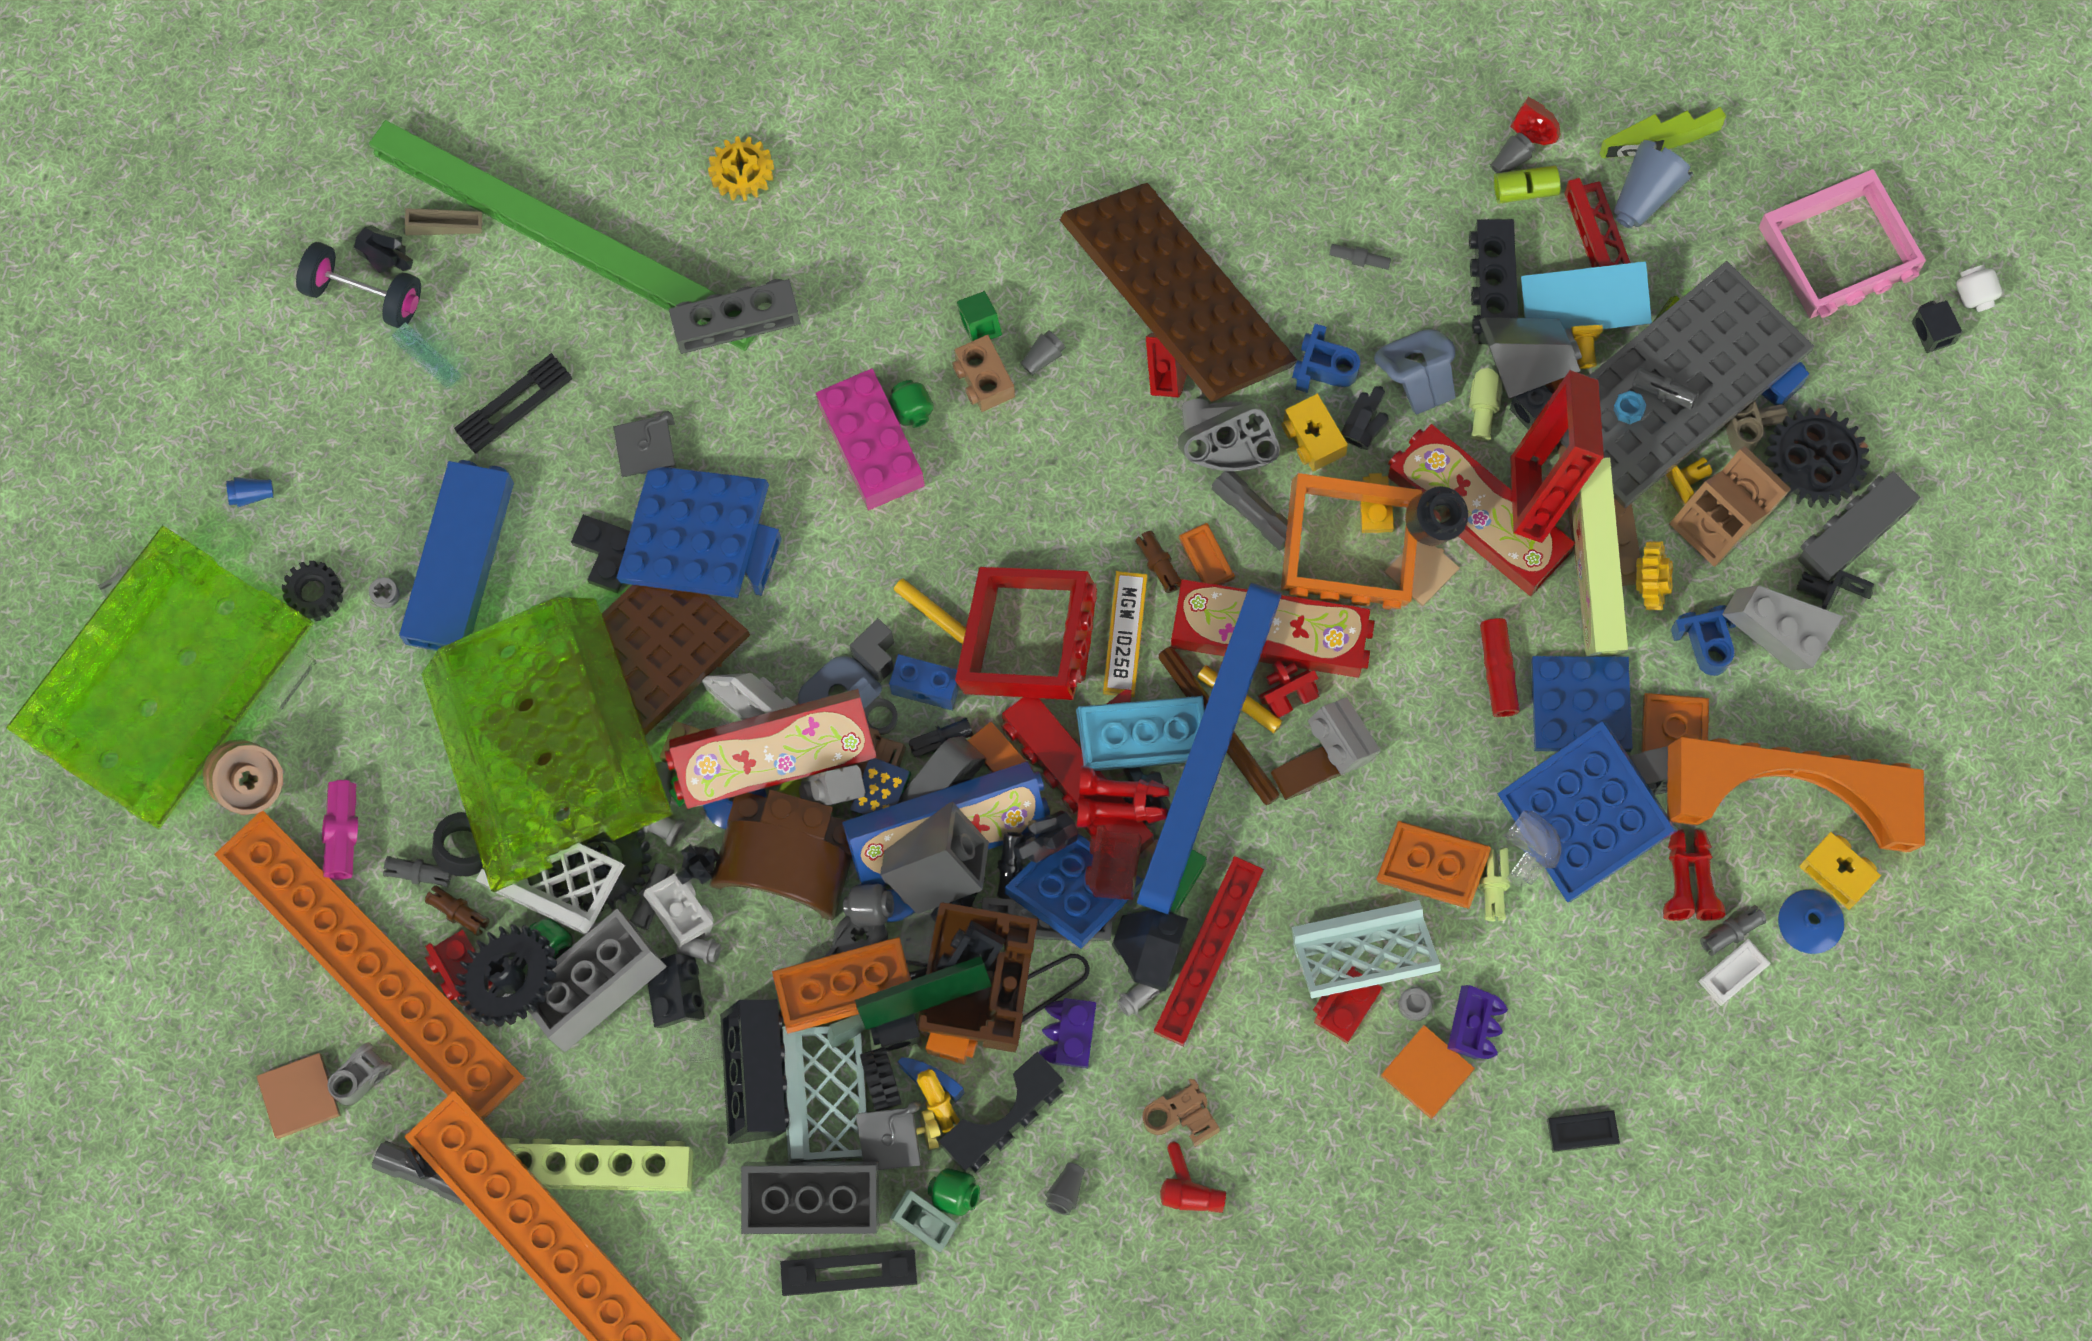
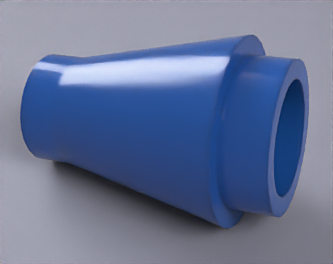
(247, 491)

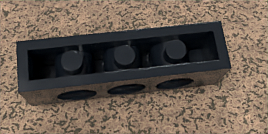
(1499, 237)

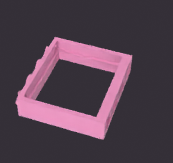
(1865, 185)

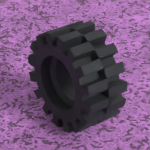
(306, 574)
(880, 1079)

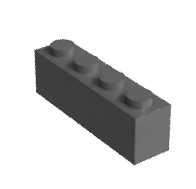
(1858, 528)

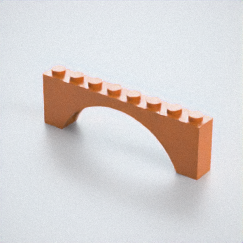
(1881, 794)

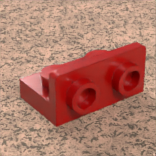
(446, 959)
(1344, 1011)

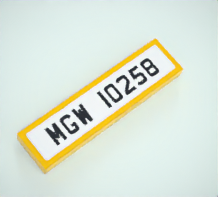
(1125, 633)

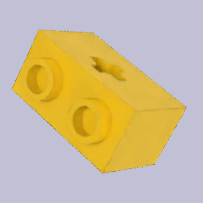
(1314, 417)
(1845, 886)

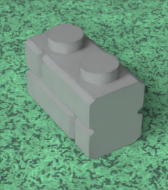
(1343, 736)
(833, 786)

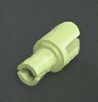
(1485, 402)
(1494, 885)

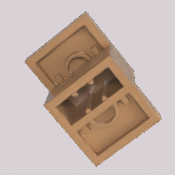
(1729, 506)

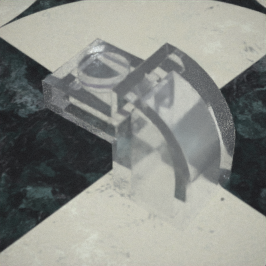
(1540, 846)

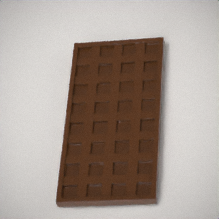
(1178, 291)
(665, 647)

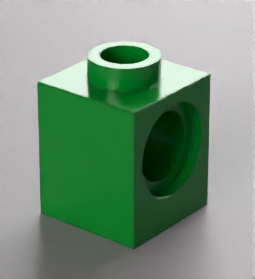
(979, 316)

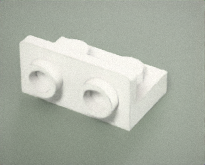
(679, 910)

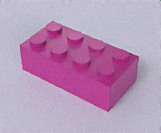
(870, 439)

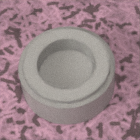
(1415, 1004)

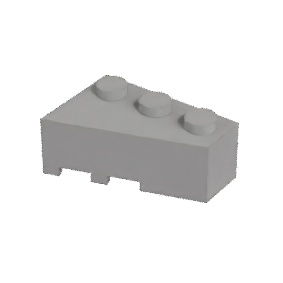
(1782, 625)

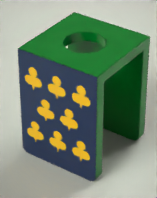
(882, 786)

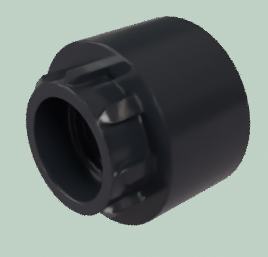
(1421, 518)

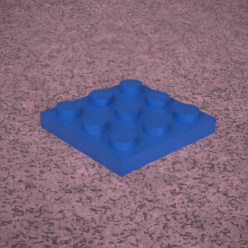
(1578, 694)
(1059, 895)

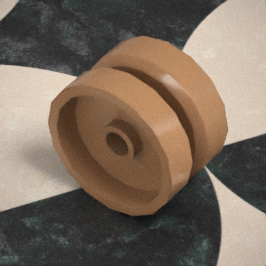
(260, 785)

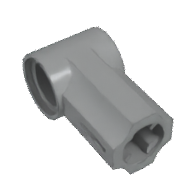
(1200, 410)

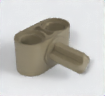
(1752, 422)

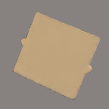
(1430, 572)

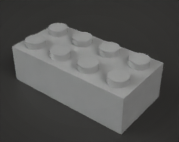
(595, 979)

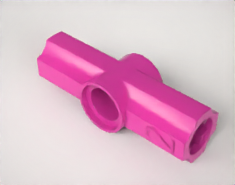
(339, 830)

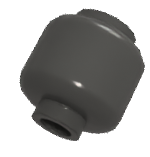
(869, 905)

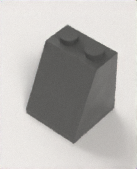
(1530, 351)
(937, 861)

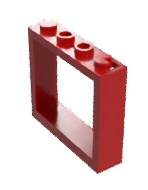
(1539, 504)
(978, 626)

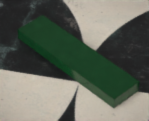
(923, 992)

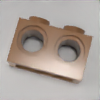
(988, 372)

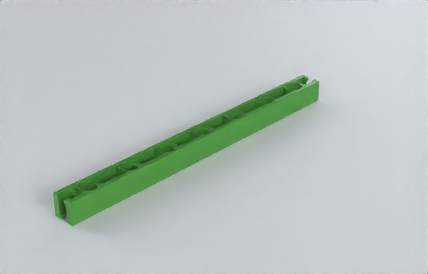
(539, 221)

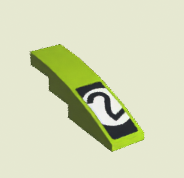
(1669, 134)

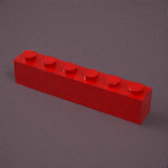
(1061, 760)

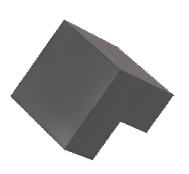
(871, 650)

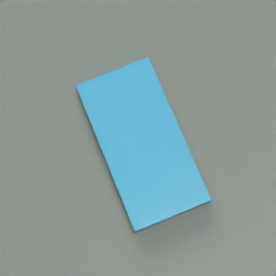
(1590, 296)
(1139, 732)

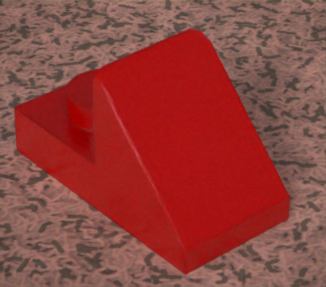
(1165, 373)

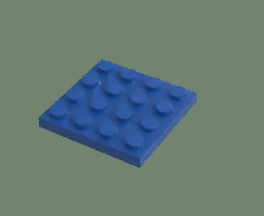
(693, 531)
(1595, 806)

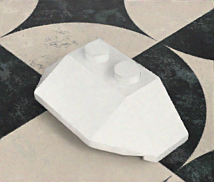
(745, 694)

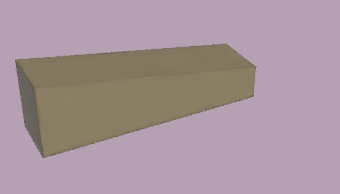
(442, 222)

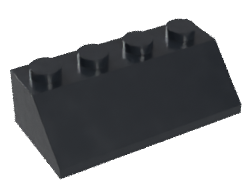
(753, 1071)

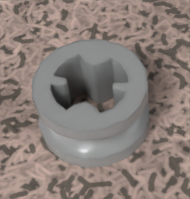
(386, 583)

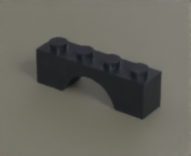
(971, 1143)

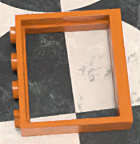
(1330, 590)

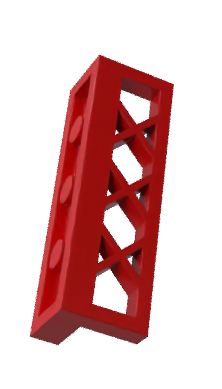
(1587, 226)

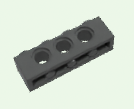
(725, 329)

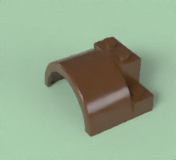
(785, 850)
(994, 1012)

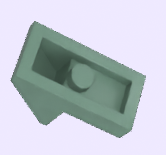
(923, 1221)

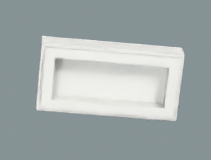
(1734, 972)

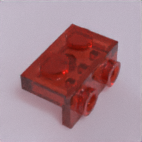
(1113, 864)

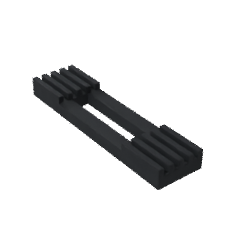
(476, 428)
(799, 1275)

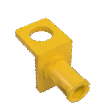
(1585, 340)
(1683, 478)

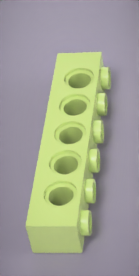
(674, 1176)

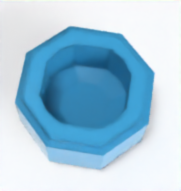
(1629, 407)

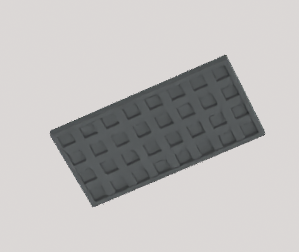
(1712, 341)

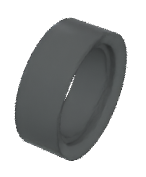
(882, 703)

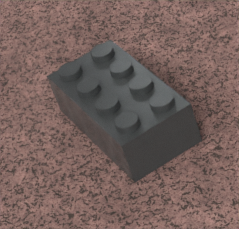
(810, 1197)

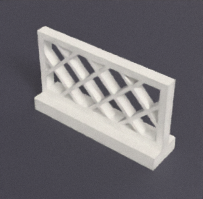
(557, 908)

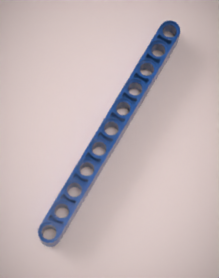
(1209, 749)

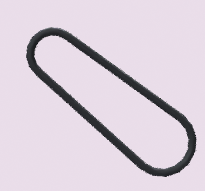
(1063, 992)

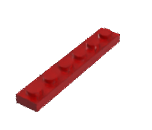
(1208, 951)

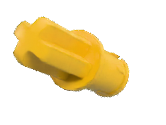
(937, 1100)

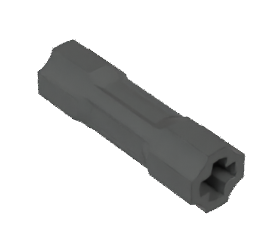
(1237, 494)
(395, 1162)

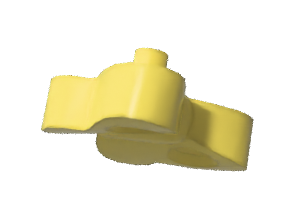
(929, 1128)

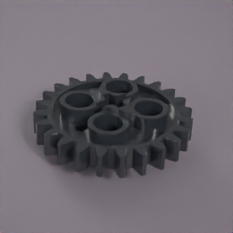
(1832, 437)

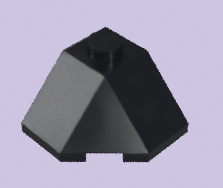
(1150, 945)

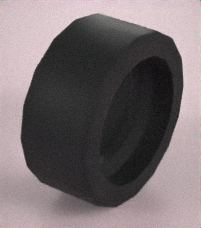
(446, 861)

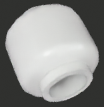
(1979, 288)

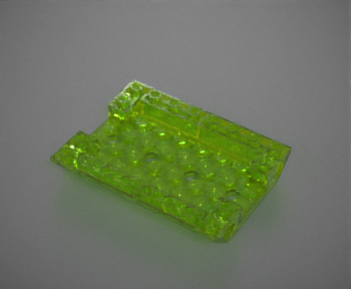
(133, 657)
(577, 715)

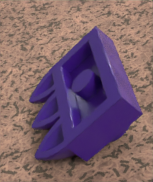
(1474, 1023)
(1072, 1033)

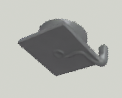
(644, 445)
(890, 1137)

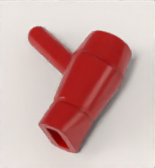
(1184, 1193)

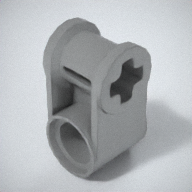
(360, 1073)

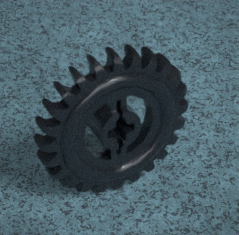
(633, 858)
(507, 976)

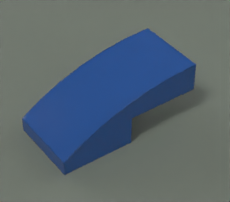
(914, 1067)

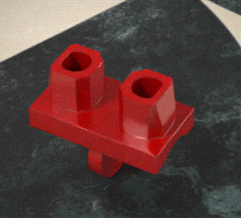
(1276, 697)

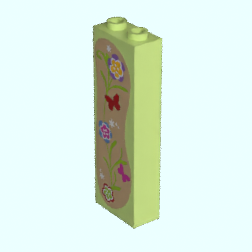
(1599, 565)

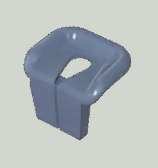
(1427, 382)
(844, 672)

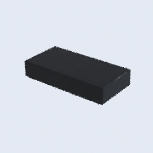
(1583, 1131)

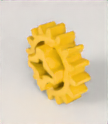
(755, 169)
(1654, 575)

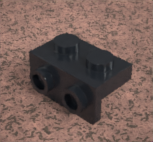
(970, 944)
(676, 992)

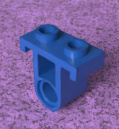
(1322, 361)
(1707, 634)

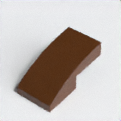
(1304, 773)

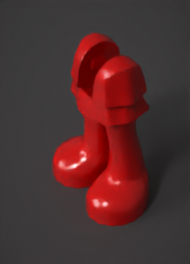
(1093, 785)
(1682, 905)

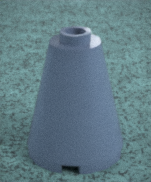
(1650, 183)

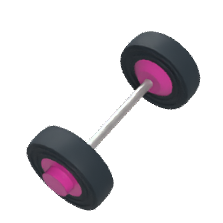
(317, 270)

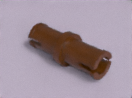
(1159, 561)
(457, 910)

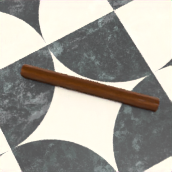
(1236, 749)

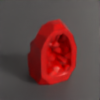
(1536, 123)

